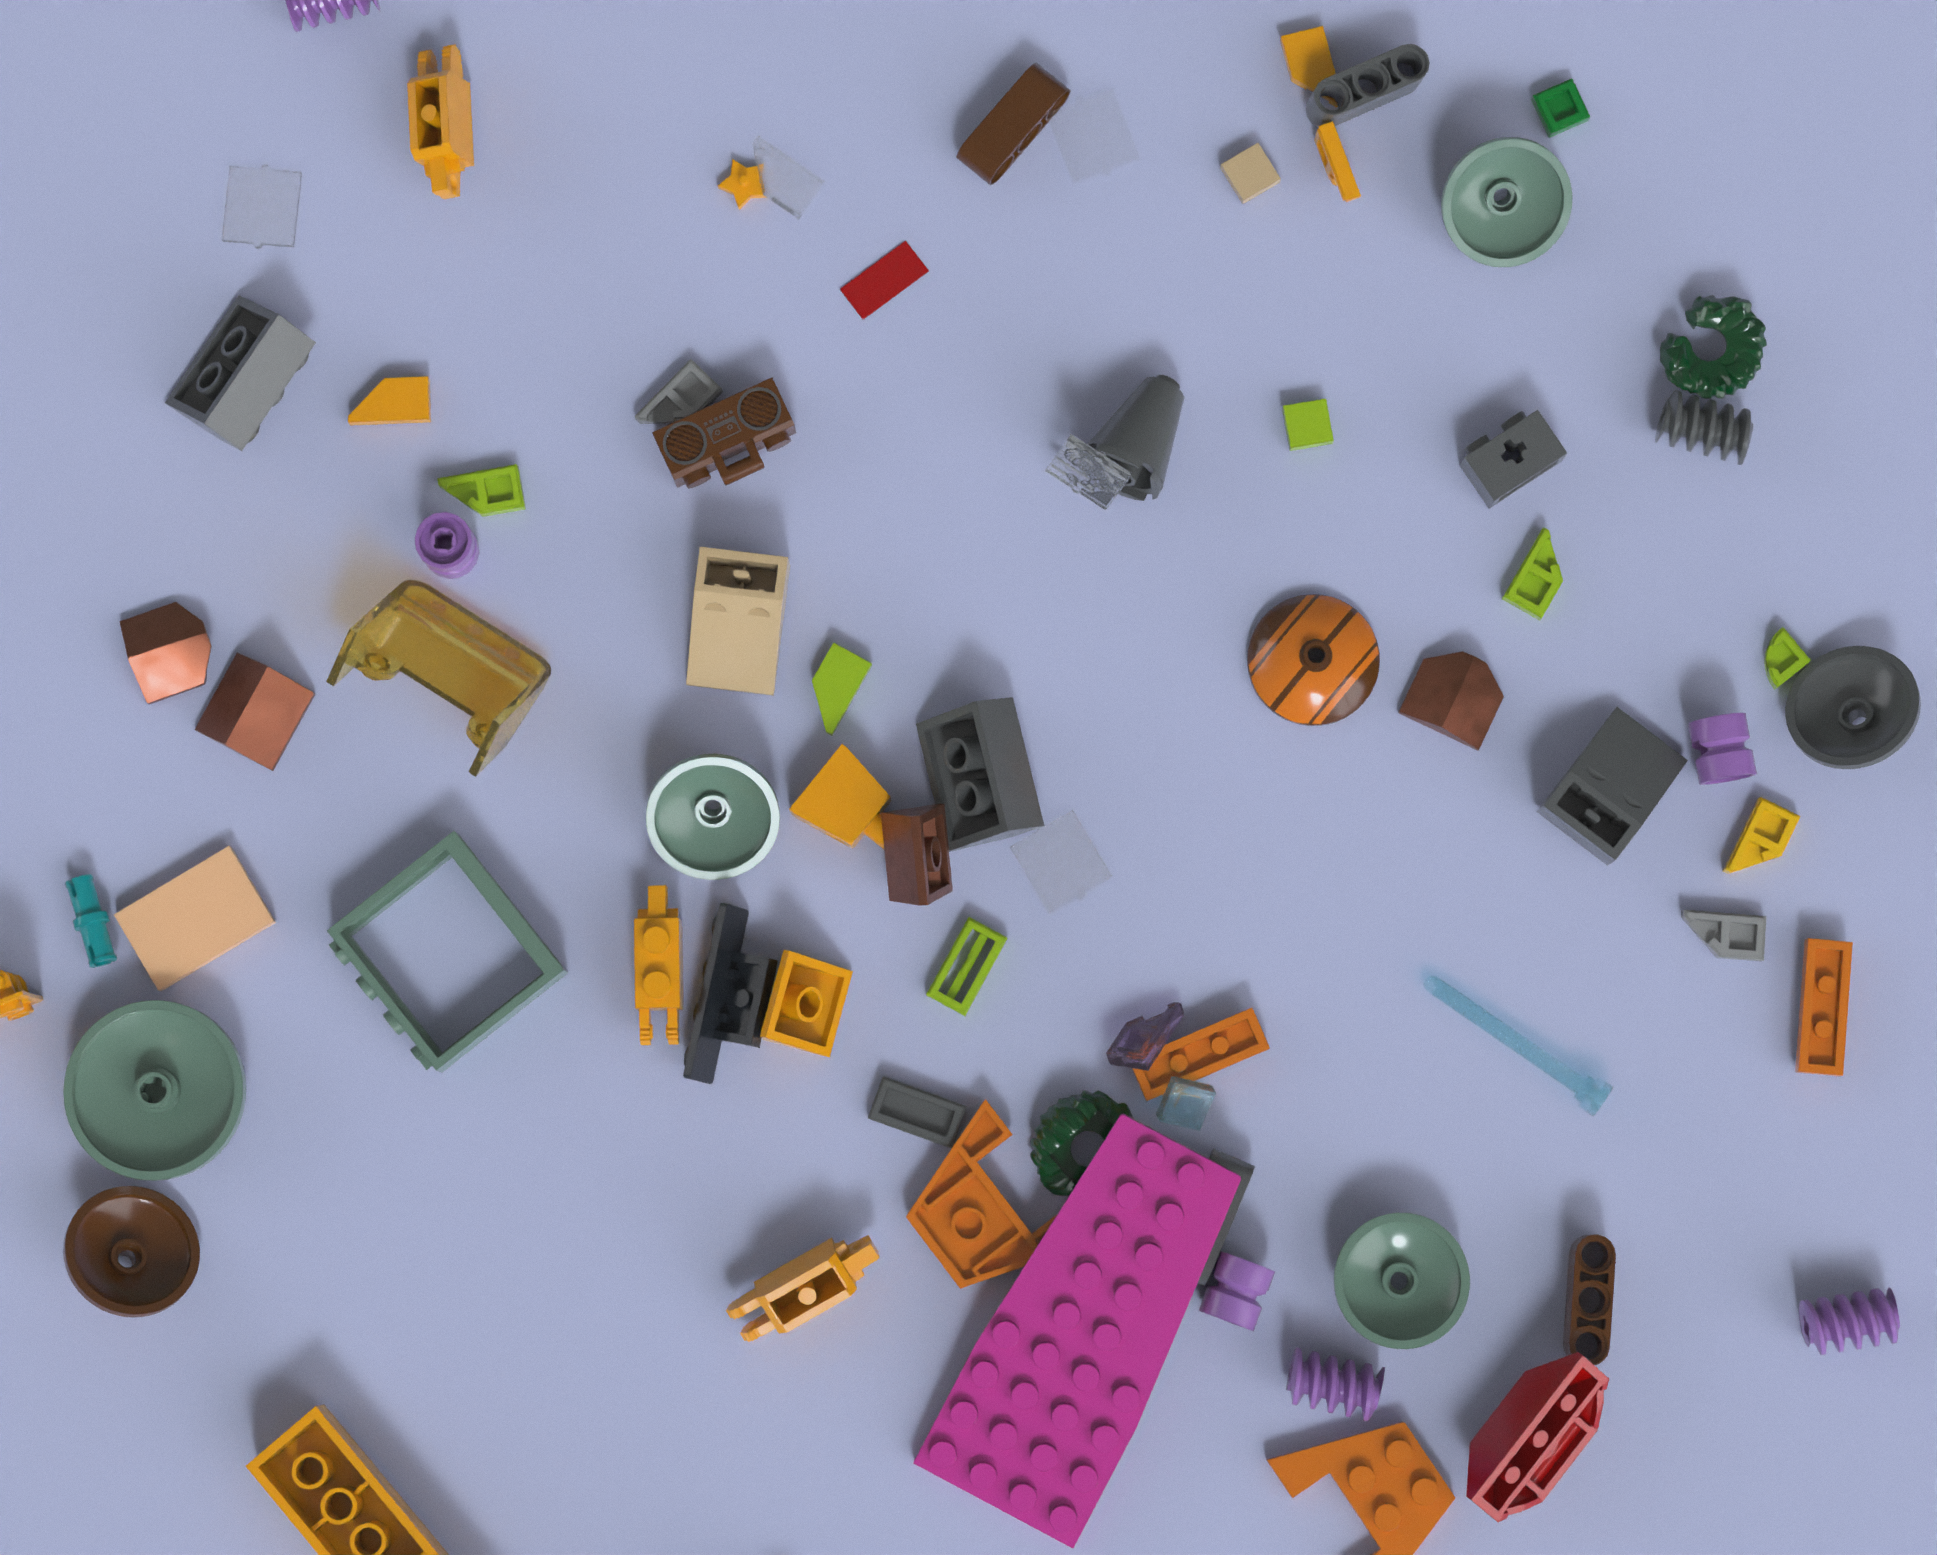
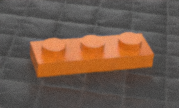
(1823, 1007)
(1204, 1053)

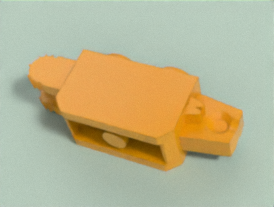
(441, 120)
(658, 964)
(804, 1287)

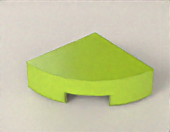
(1783, 658)

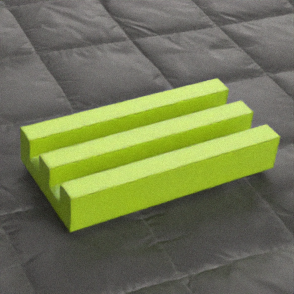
(985, 933)

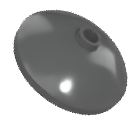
(1850, 686)

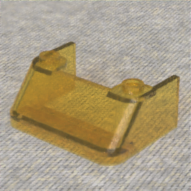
(450, 655)

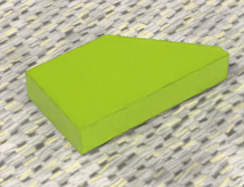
(1536, 578)

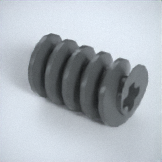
(1706, 426)

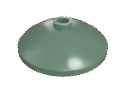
(1525, 220)
(706, 840)
(1434, 1287)

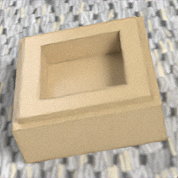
(1250, 173)

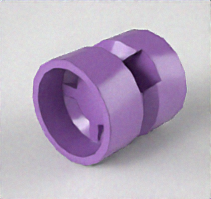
(447, 545)
(1722, 748)
(1237, 1291)

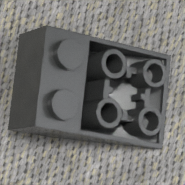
(1612, 786)

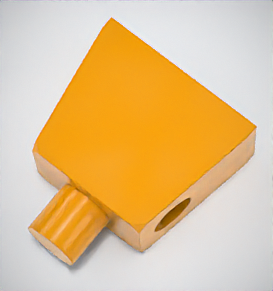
(843, 801)

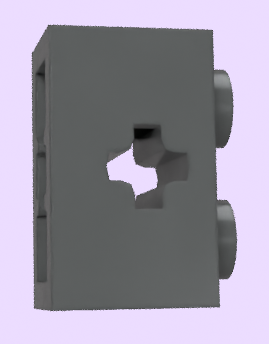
(1499, 479)

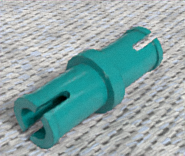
(91, 921)

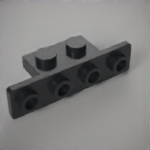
(731, 996)

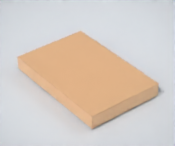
(194, 918)

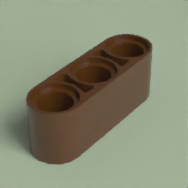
(1013, 124)
(1602, 1280)

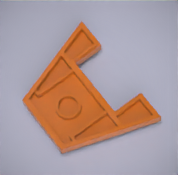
(967, 1216)
(1382, 1478)

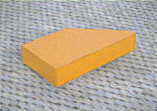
(1335, 161)

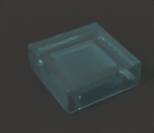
(1185, 1103)

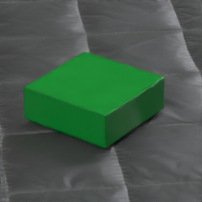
(1560, 108)

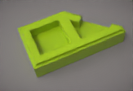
(487, 490)
(838, 683)

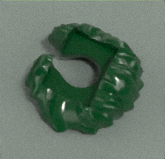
(1737, 365)
(1058, 1129)

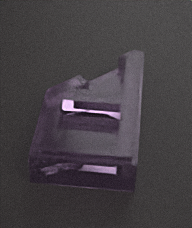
(1144, 1039)

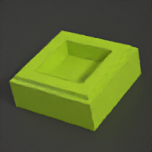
(1307, 424)

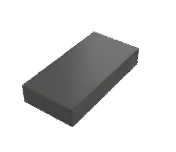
(917, 1112)

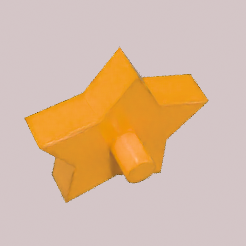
(742, 184)

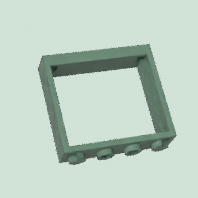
(375, 984)

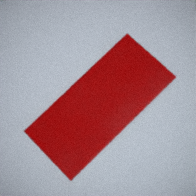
(884, 280)

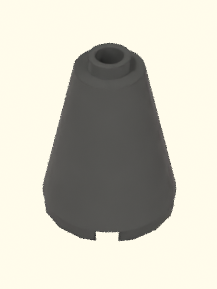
(1143, 435)

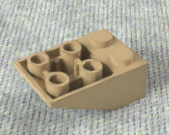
(737, 620)

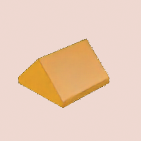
(806, 1004)

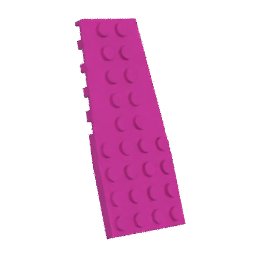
(1082, 1334)

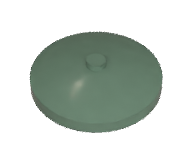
(154, 1090)

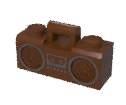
(720, 431)

